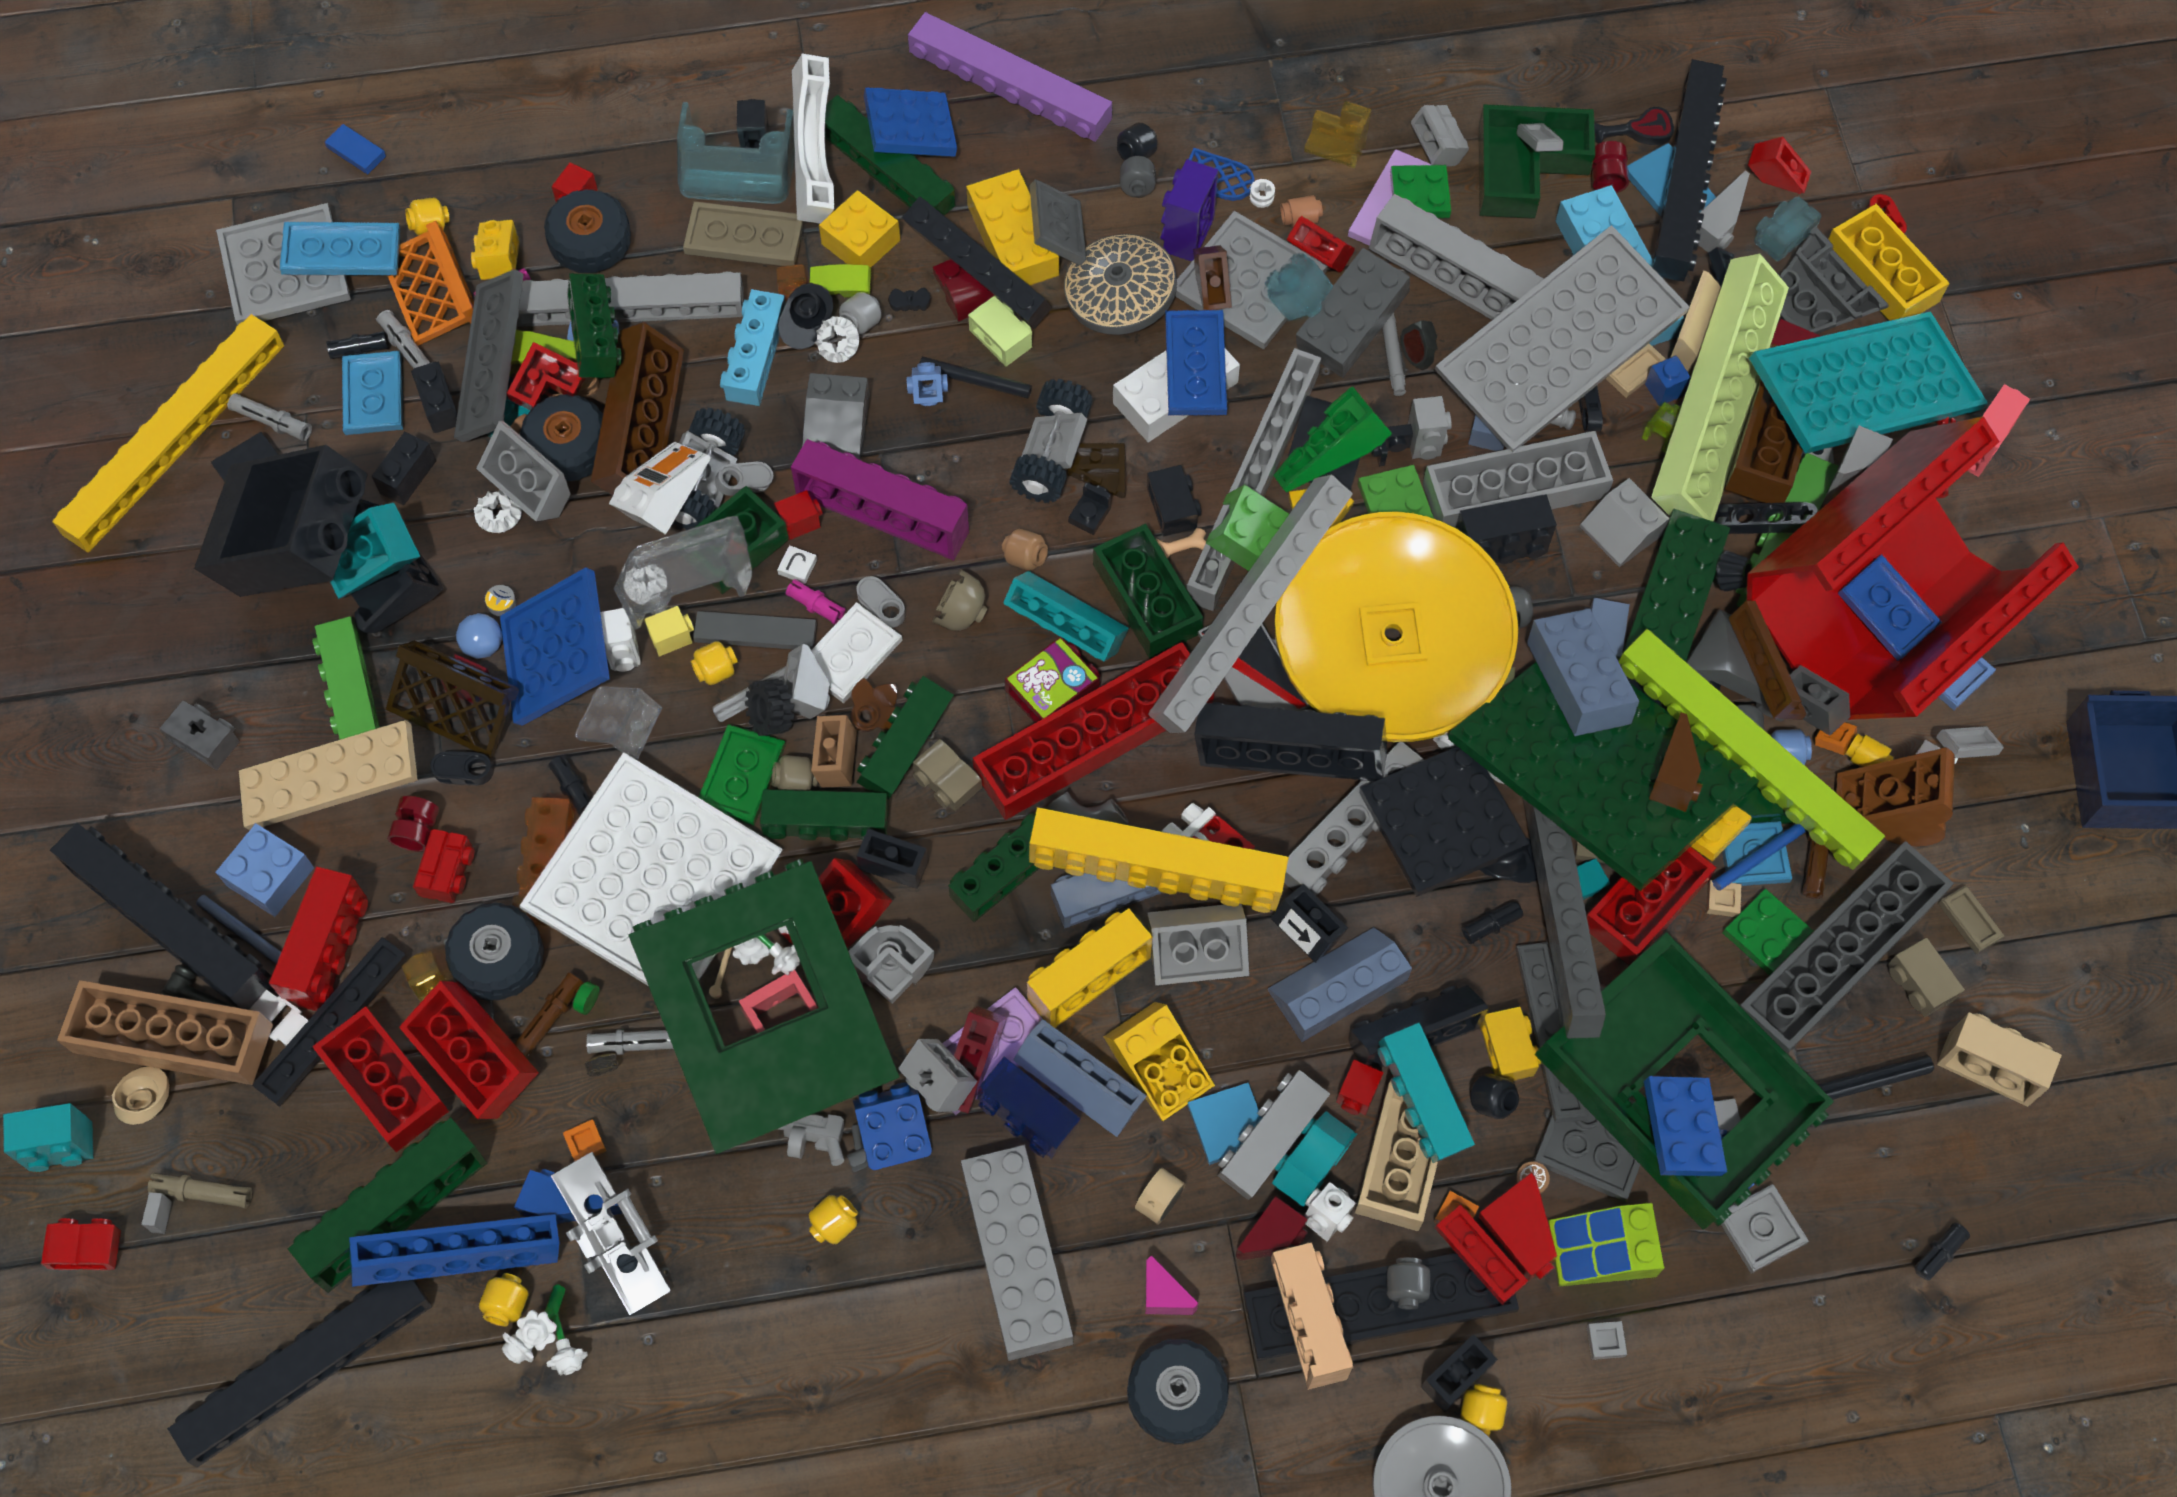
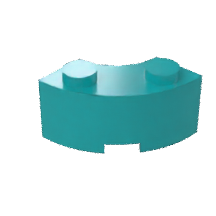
(1314, 1157)

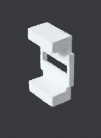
(270, 1007)

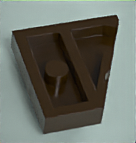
(1101, 465)

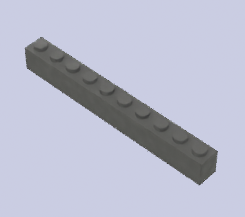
(1566, 927)

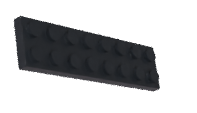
(1369, 1313)

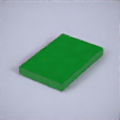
(741, 773)

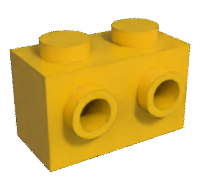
(495, 248)

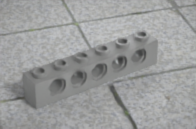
(1338, 827)

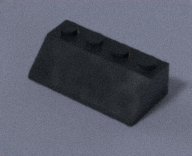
(1441, 1018)

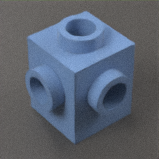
(927, 394)

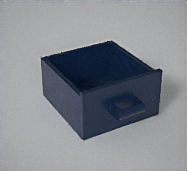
(2125, 760)

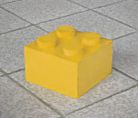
(859, 231)

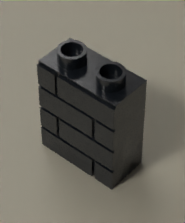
(282, 521)

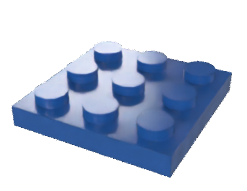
(910, 122)

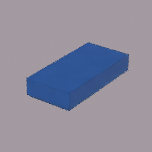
(355, 149)

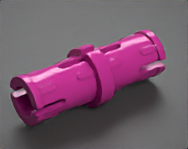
(815, 601)

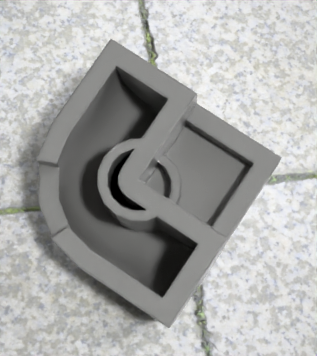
(891, 959)

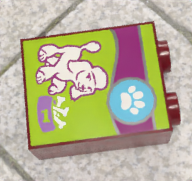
(1051, 680)

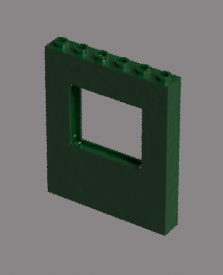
(1648, 1020)
(788, 1067)

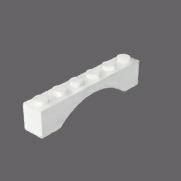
(813, 180)

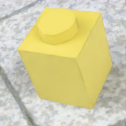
(669, 630)

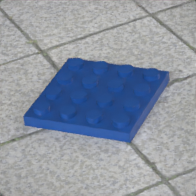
(554, 646)

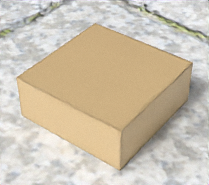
(1724, 902)

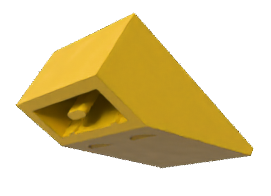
(1159, 1059)

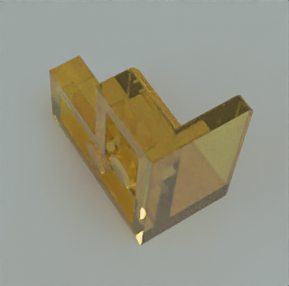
(1340, 137)

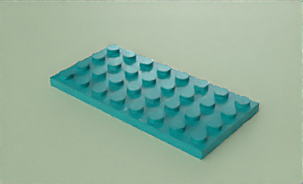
(1868, 377)

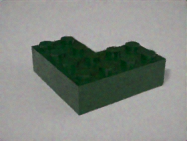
(1512, 168)

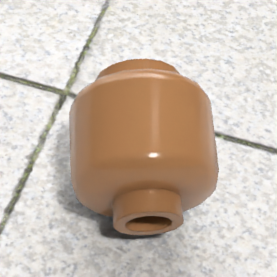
(1024, 549)

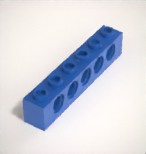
(453, 1250)

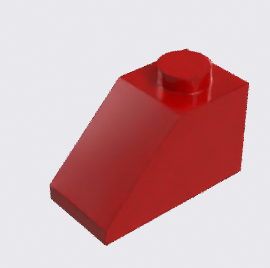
(1779, 165)

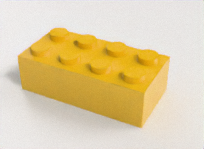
(1005, 223)
(1889, 263)
(1089, 968)

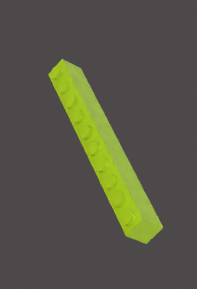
(1739, 738)

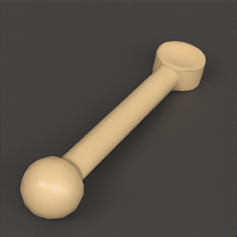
(715, 991)

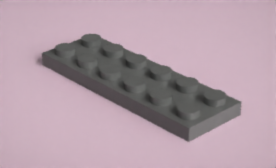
(489, 355)

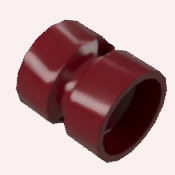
(1610, 166)
(413, 823)

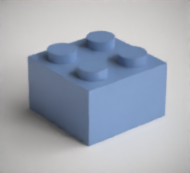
(265, 870)

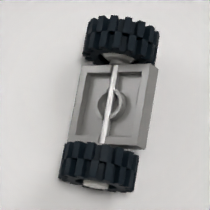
(717, 437)
(1052, 441)

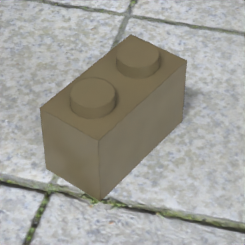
(1925, 978)

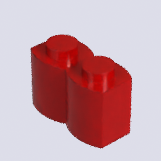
(81, 1245)

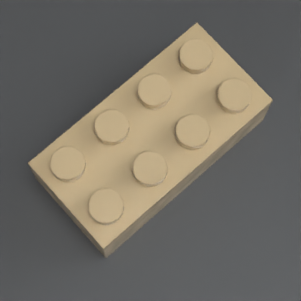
(1397, 1171)

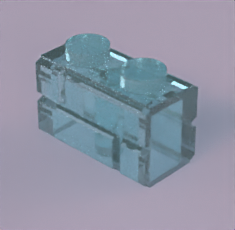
(1786, 228)

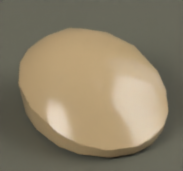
(140, 1095)

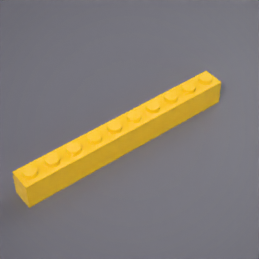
(168, 433)

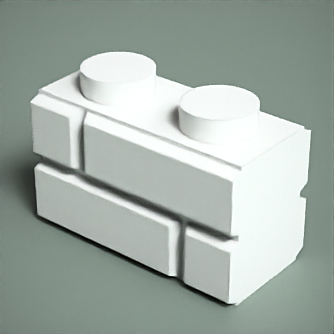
(620, 640)

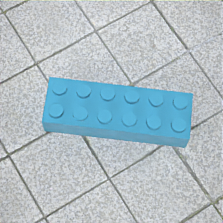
(1592, 213)

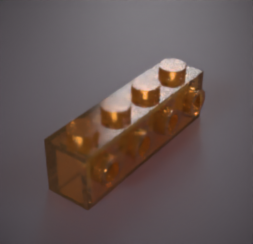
(548, 825)

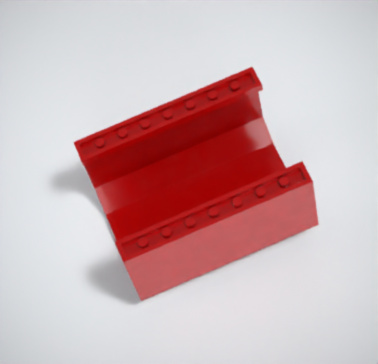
(1897, 515)

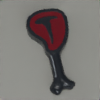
(1652, 128)

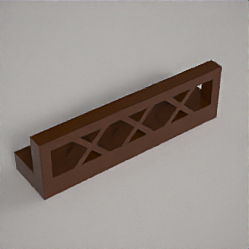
(1766, 662)

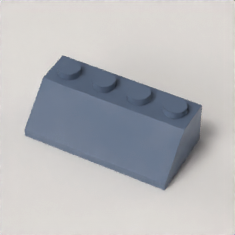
(1340, 983)

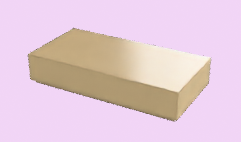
(1635, 371)

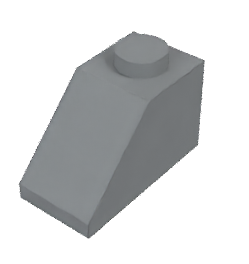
(806, 683)

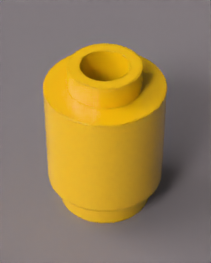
(1868, 751)

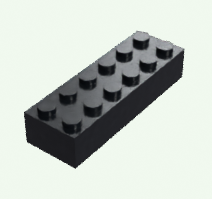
(1291, 741)

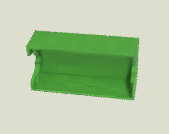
(1246, 527)

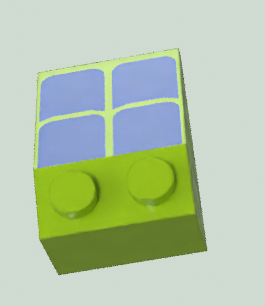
(1607, 1245)

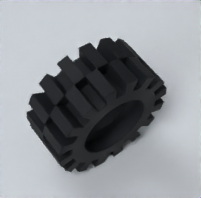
(769, 707)

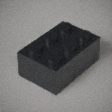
(1511, 528)

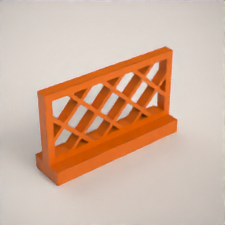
(453, 280)

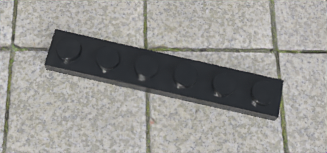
(349, 998)

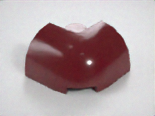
(961, 289)

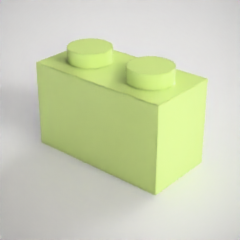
(1000, 330)

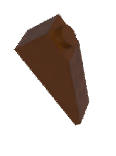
(1679, 770)

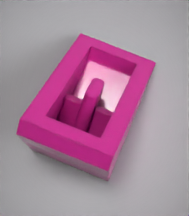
(1165, 1294)

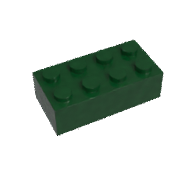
(1147, 590)

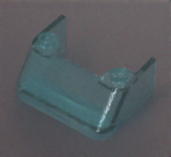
(734, 172)

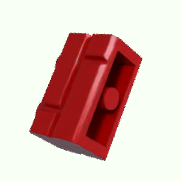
(1320, 244)
(443, 866)

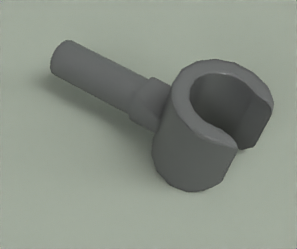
(858, 1158)

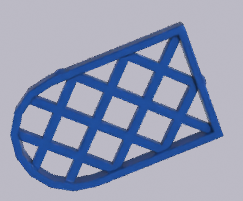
(1228, 162)

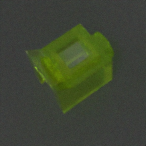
(1663, 423)

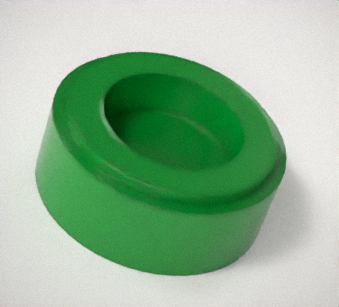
(586, 998)

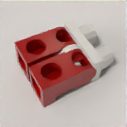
(1208, 827)

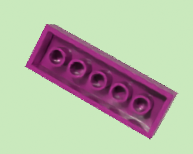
(881, 499)

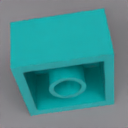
(48, 1137)

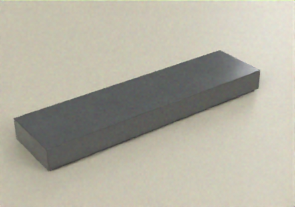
(754, 630)

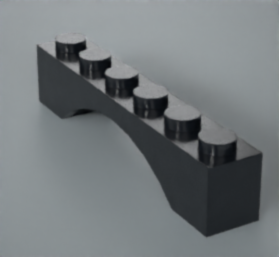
(977, 262)

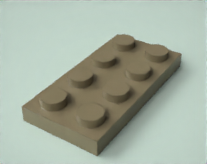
(743, 234)

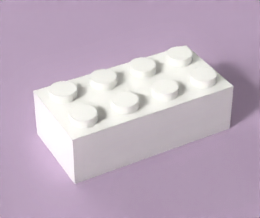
(1144, 395)

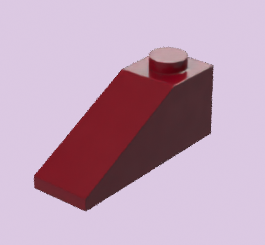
(978, 1047)

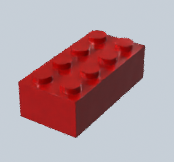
(1633, 919)
(319, 939)
(468, 1050)
(380, 1079)

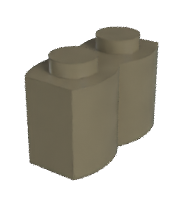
(946, 775)

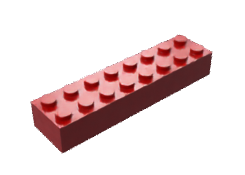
(1078, 736)

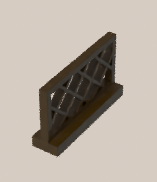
(451, 673)

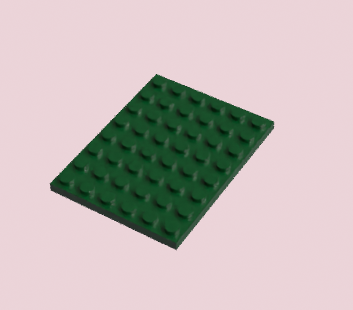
(1599, 780)

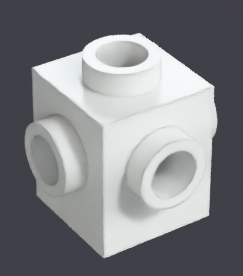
(1329, 1211)

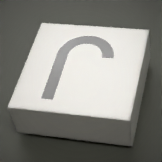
(797, 564)

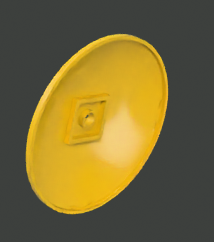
(1408, 577)

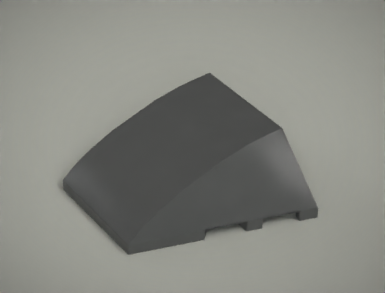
(1825, 288)
(1724, 662)

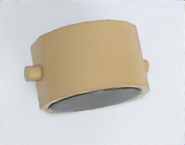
(1160, 1196)

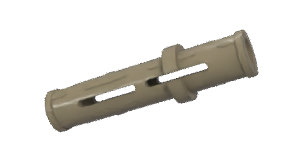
(188, 1188)

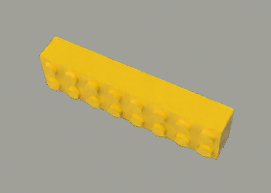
(1157, 860)

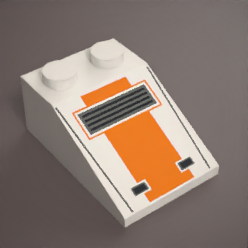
(660, 486)

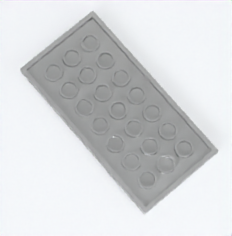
(1561, 338)

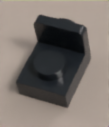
(1396, 442)
(1091, 508)

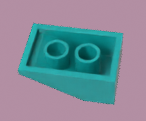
(374, 549)

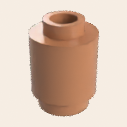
(1302, 206)

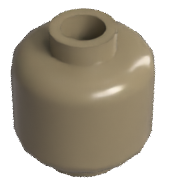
(793, 773)

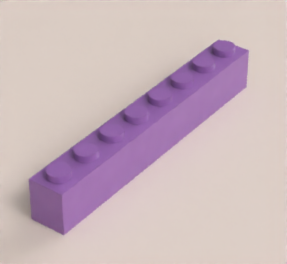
(1010, 77)

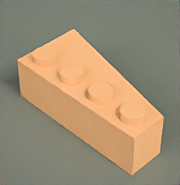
(1311, 1315)

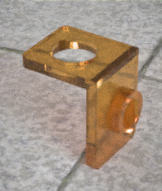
(790, 278)

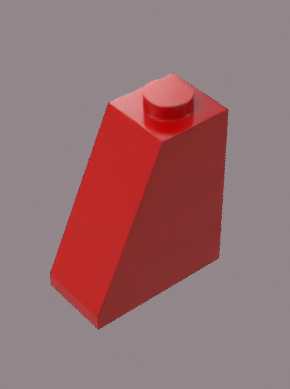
(1522, 1227)

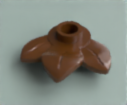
(876, 702)

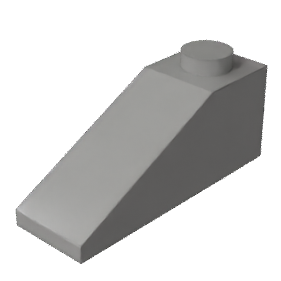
(1722, 215)

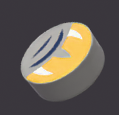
(500, 599)

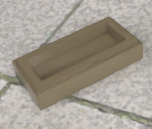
(1971, 919)

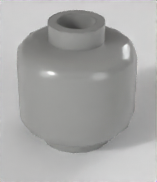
(862, 311)

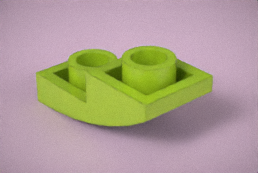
(842, 278)

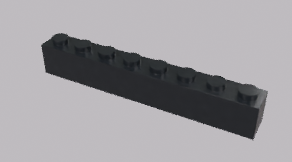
(296, 1369)

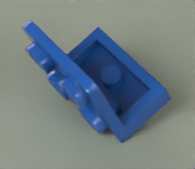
(892, 1126)

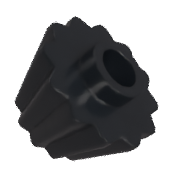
(1732, 571)

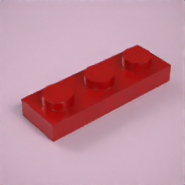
(1481, 1254)

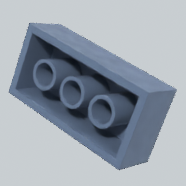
(1582, 672)

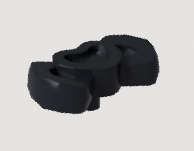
(909, 300)

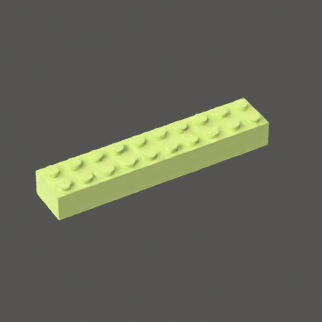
(1720, 389)

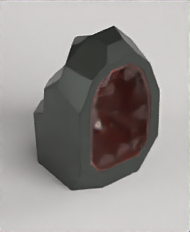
(1419, 343)

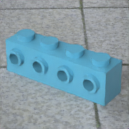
(754, 348)

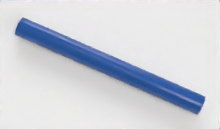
(1758, 856)

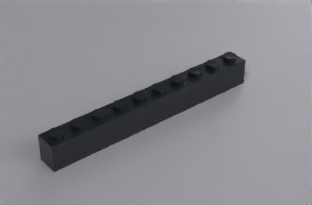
(1688, 171)

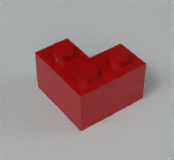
(542, 371)

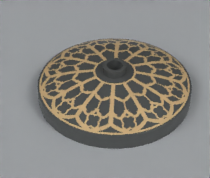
(1121, 284)

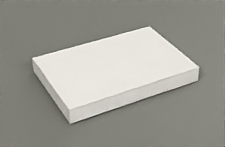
(854, 650)

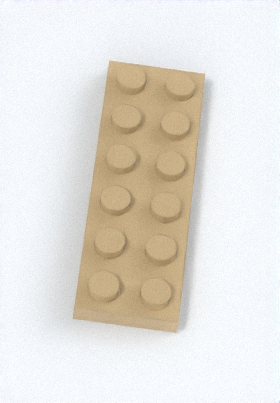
(328, 775)

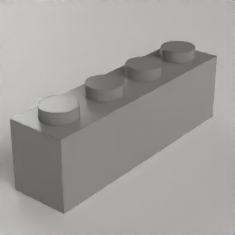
(1273, 1134)

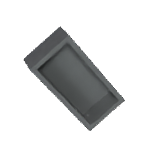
(1353, 312)

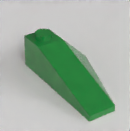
(1342, 437)

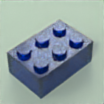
(1027, 1109)

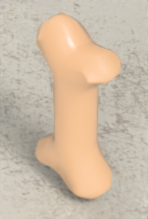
(1195, 540)

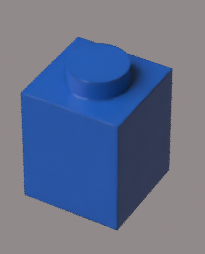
(1668, 380)

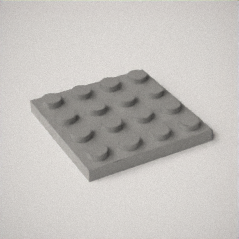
(1250, 259)
(253, 269)

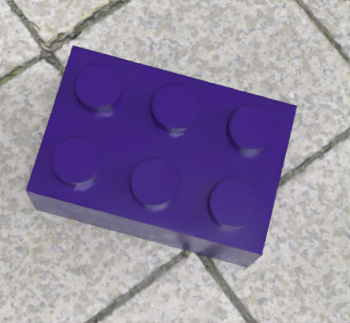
(1189, 209)

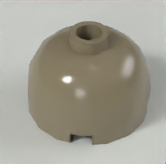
(961, 603)

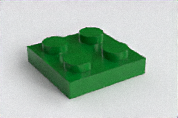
(1424, 186)
(1767, 931)

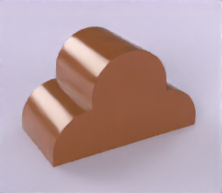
(1904, 796)

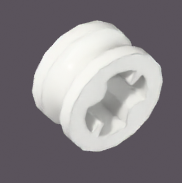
(1262, 185)

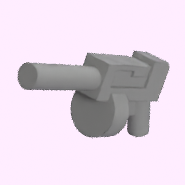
(818, 1129)

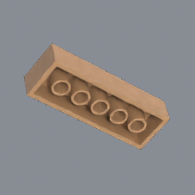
(165, 1032)

